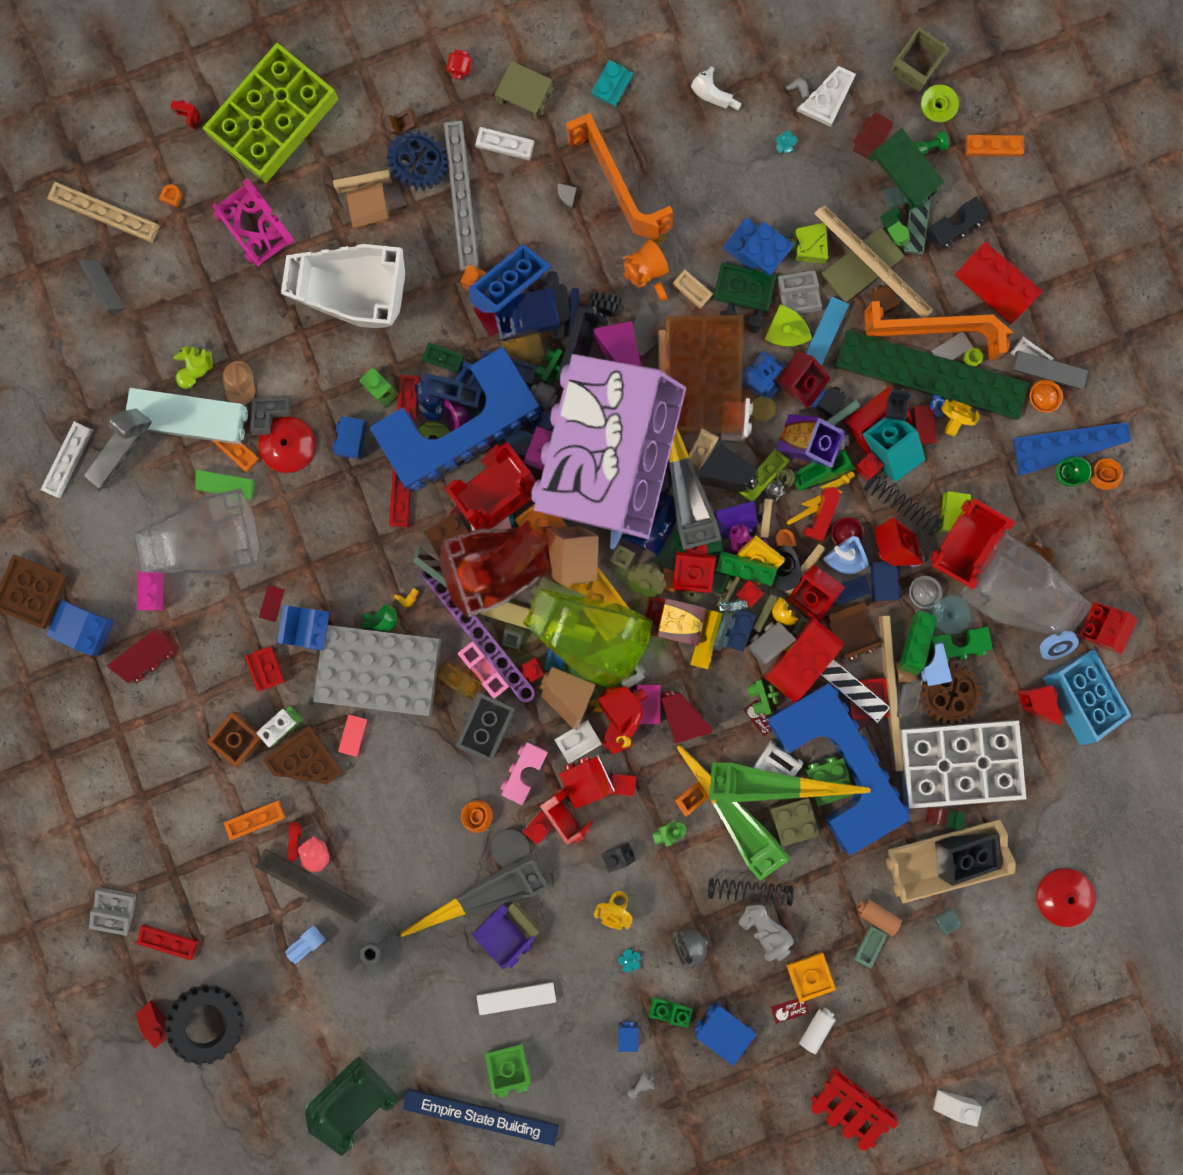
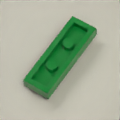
(746, 568)

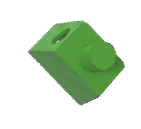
(378, 387)

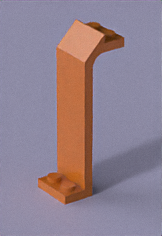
(645, 225)
(988, 325)

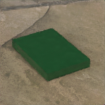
(744, 287)

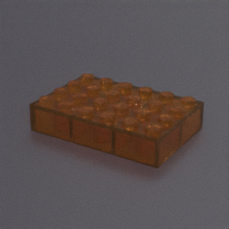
(709, 362)

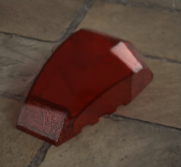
(470, 575)

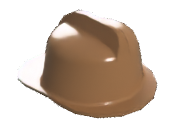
(239, 383)

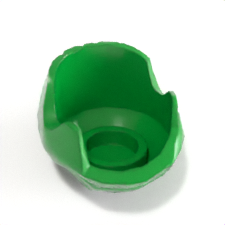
(1073, 471)

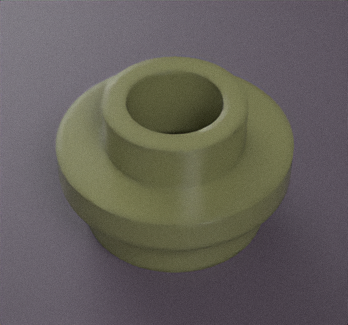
(786, 476)

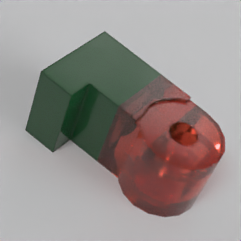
(945, 817)

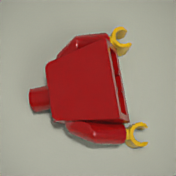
(622, 710)

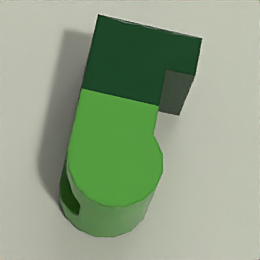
(898, 233)

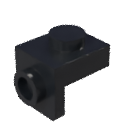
(897, 404)
(618, 857)

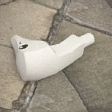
(705, 89)

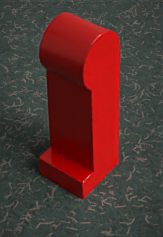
(824, 514)

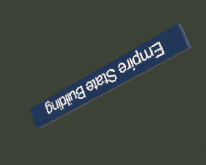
(481, 1117)

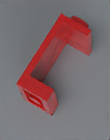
(562, 819)

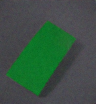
(670, 1011)

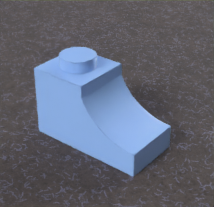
(937, 669)

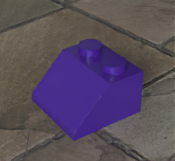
(739, 514)

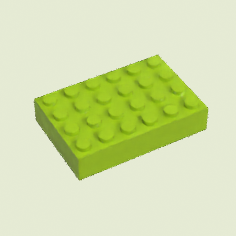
(271, 113)

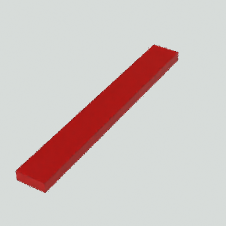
(399, 494)

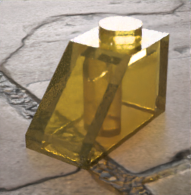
(526, 348)
(459, 680)

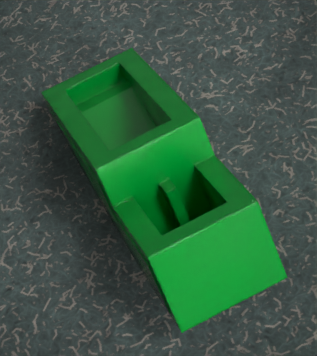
(816, 475)

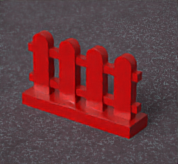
(868, 1106)

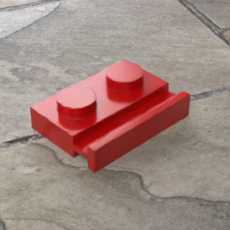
(264, 668)

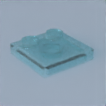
(726, 624)

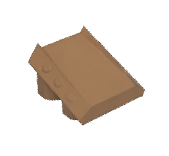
(368, 205)

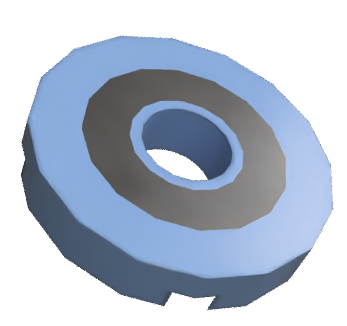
(1058, 646)

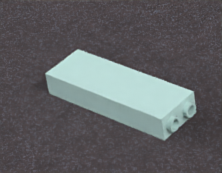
(190, 415)

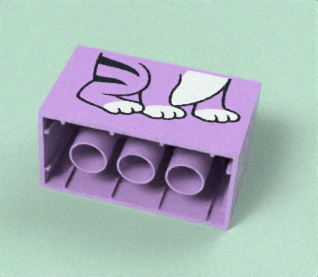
(609, 445)

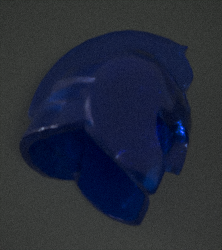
(429, 406)

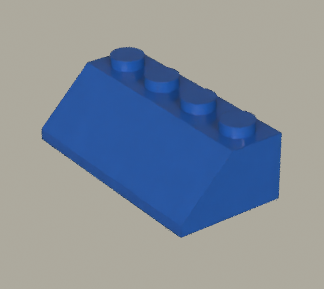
(507, 280)

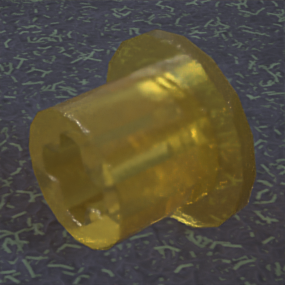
(763, 408)

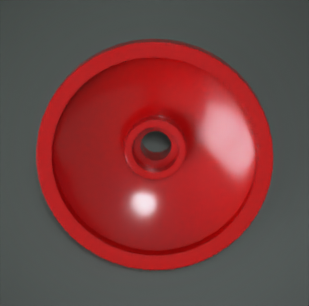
(297, 451)
(1054, 893)

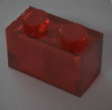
(873, 135)

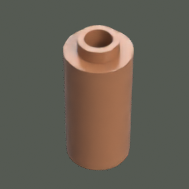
(879, 916)

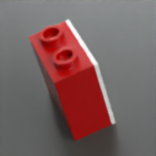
(586, 781)

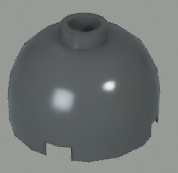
(690, 947)

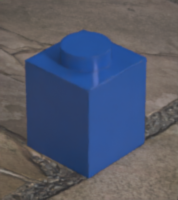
(628, 1036)

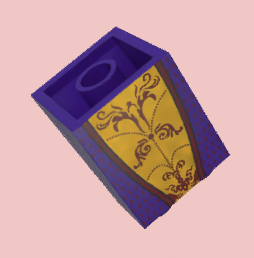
(810, 440)

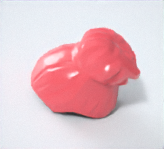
(314, 855)

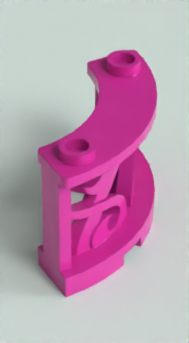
(246, 195)

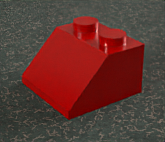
(897, 544)
(816, 592)

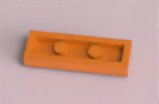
(994, 145)
(254, 820)

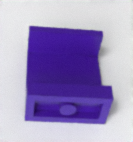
(502, 938)

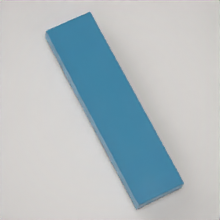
(827, 329)

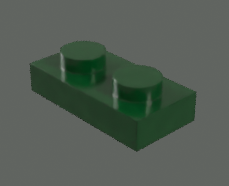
(443, 358)

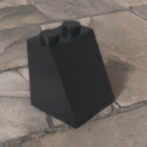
(728, 471)

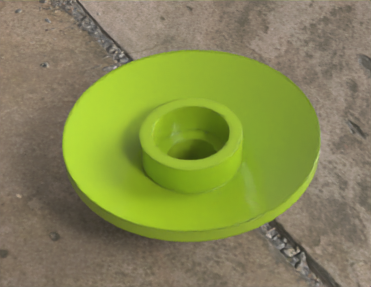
(945, 97)

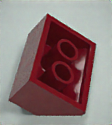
(145, 656)

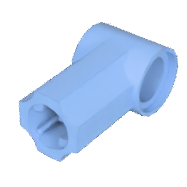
(308, 942)

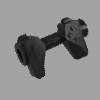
(752, 323)

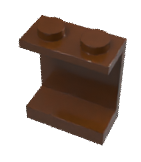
(854, 630)

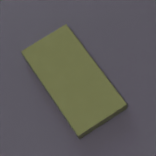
(852, 274)

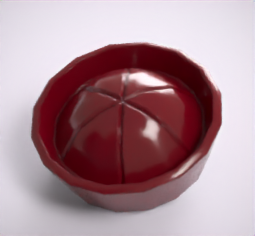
(846, 528)

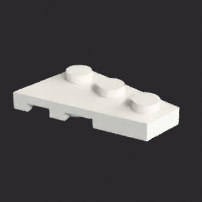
(827, 99)

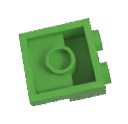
(831, 771)
(508, 1071)

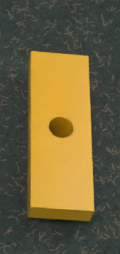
(703, 652)

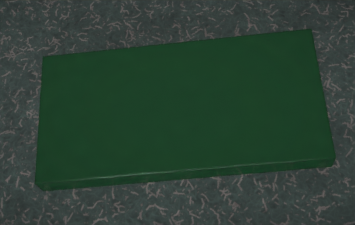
(667, 559)

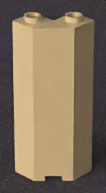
(916, 864)

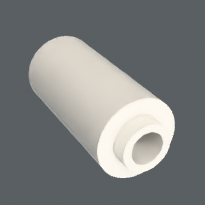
(817, 1030)

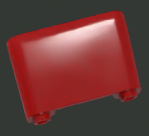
(494, 491)
(970, 541)

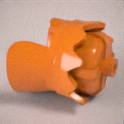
(645, 264)

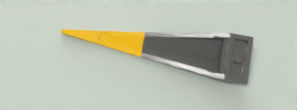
(693, 513)
(507, 885)

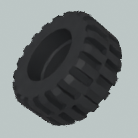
(221, 1045)

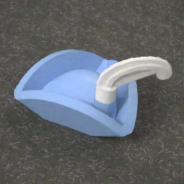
(847, 557)

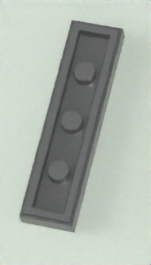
(1049, 370)

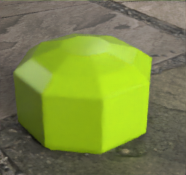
(973, 357)

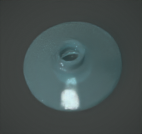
(960, 614)

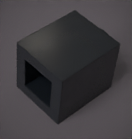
(831, 401)

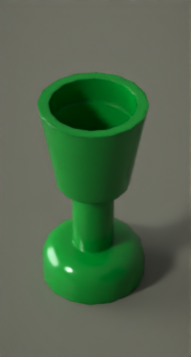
(941, 141)

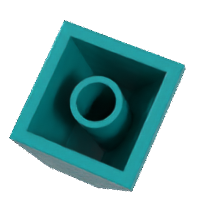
(895, 446)

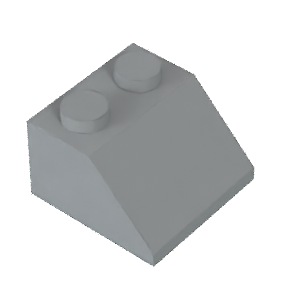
(770, 642)

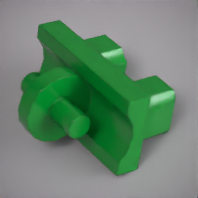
(551, 373)

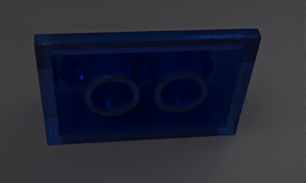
(661, 528)

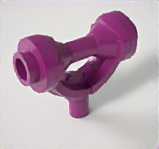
(738, 535)

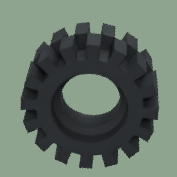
(606, 304)

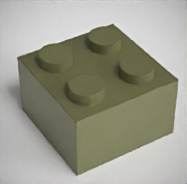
(794, 821)

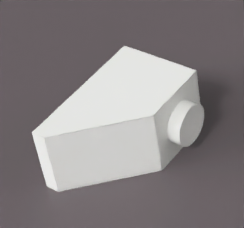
(957, 1107)

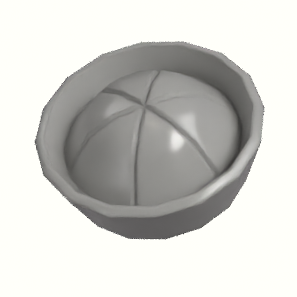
(925, 592)

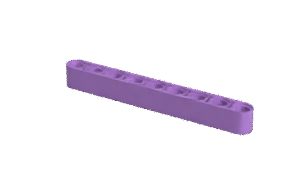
(483, 641)

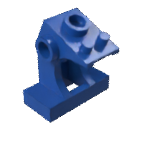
(760, 380)

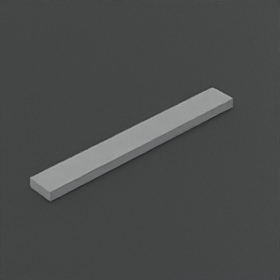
(461, 194)

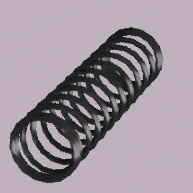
(936, 525)
(711, 888)

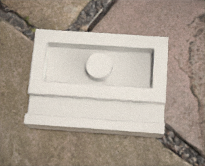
(578, 742)

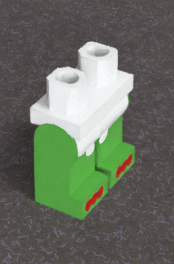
(279, 726)

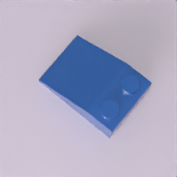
(80, 628)

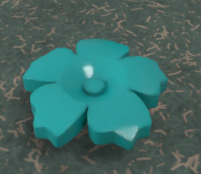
(785, 141)
(630, 960)

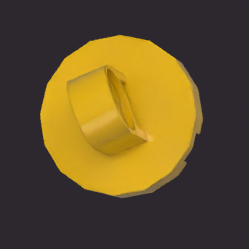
(959, 414)
(614, 915)

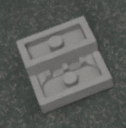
(800, 292)
(112, 911)

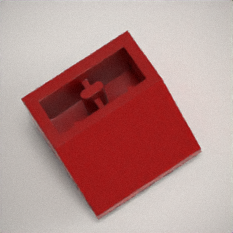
(1108, 627)
(1042, 703)

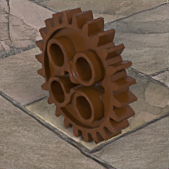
(967, 698)

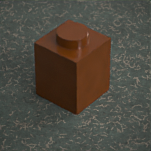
(885, 296)

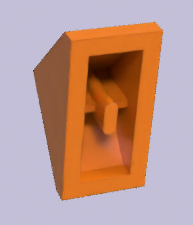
(691, 798)

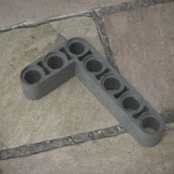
(128, 429)

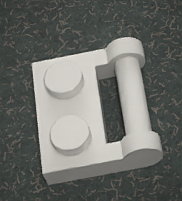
(768, 764)

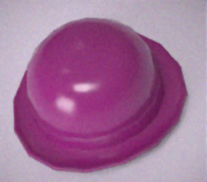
(455, 415)

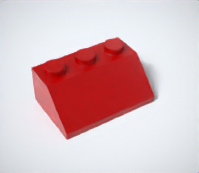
(868, 416)

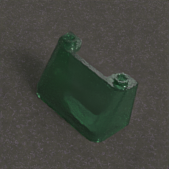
(347, 1105)

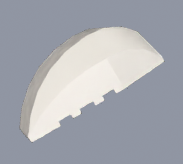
(349, 283)

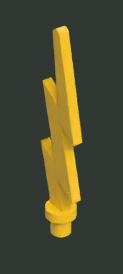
(812, 503)

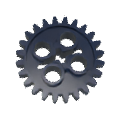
(401, 150)

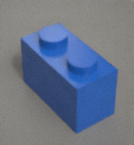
(350, 438)

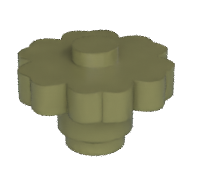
(647, 579)

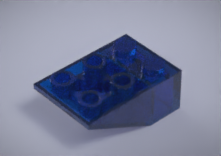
(527, 315)

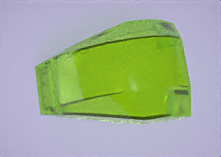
(590, 635)

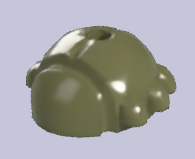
(686, 598)

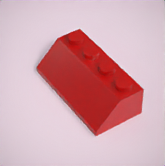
(998, 283)

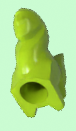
(196, 365)

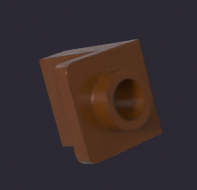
(402, 122)

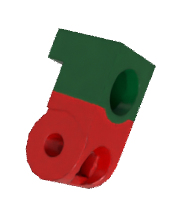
(710, 548)

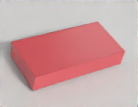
(353, 735)

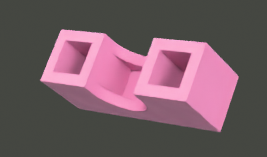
(483, 669)
(515, 787)

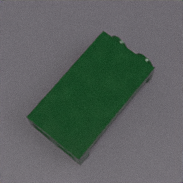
(907, 168)

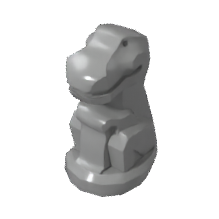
(771, 935)

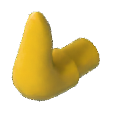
(409, 601)

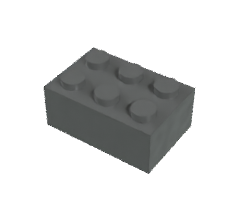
(486, 727)

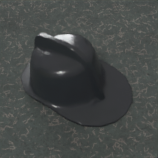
(789, 572)

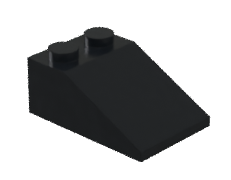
(967, 856)

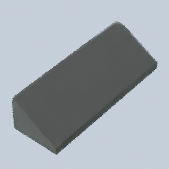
(102, 286)

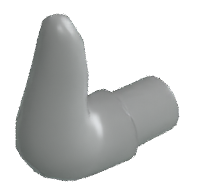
(802, 85)

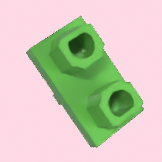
(765, 704)
(669, 832)

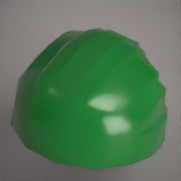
(383, 619)

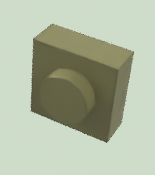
(622, 557)

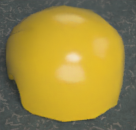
(781, 614)

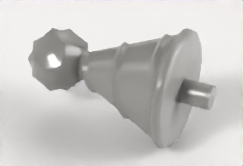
(645, 1083)

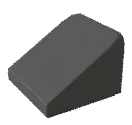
(513, 636)

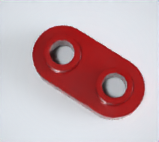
(293, 833)

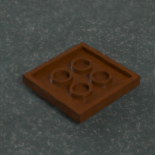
(30, 591)

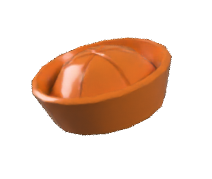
(1046, 396)
(1106, 474)
(476, 816)

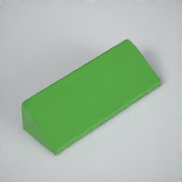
(222, 483)

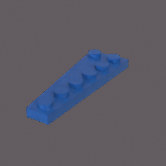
(1049, 449)

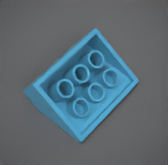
(1088, 697)

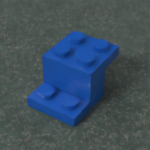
(758, 246)

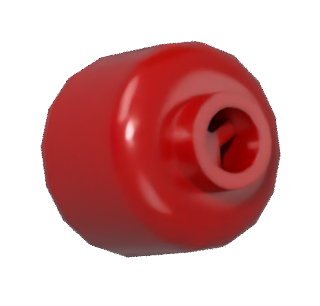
(459, 64)

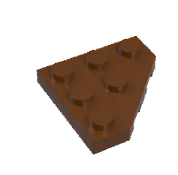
(304, 759)

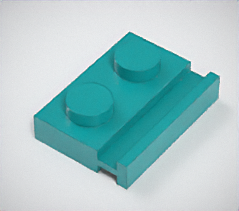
(612, 83)

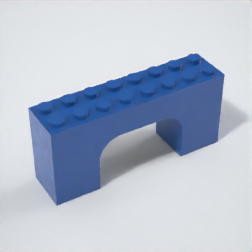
(506, 409)
(866, 814)

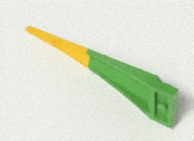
(743, 784)
(752, 839)

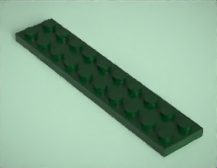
(932, 374)

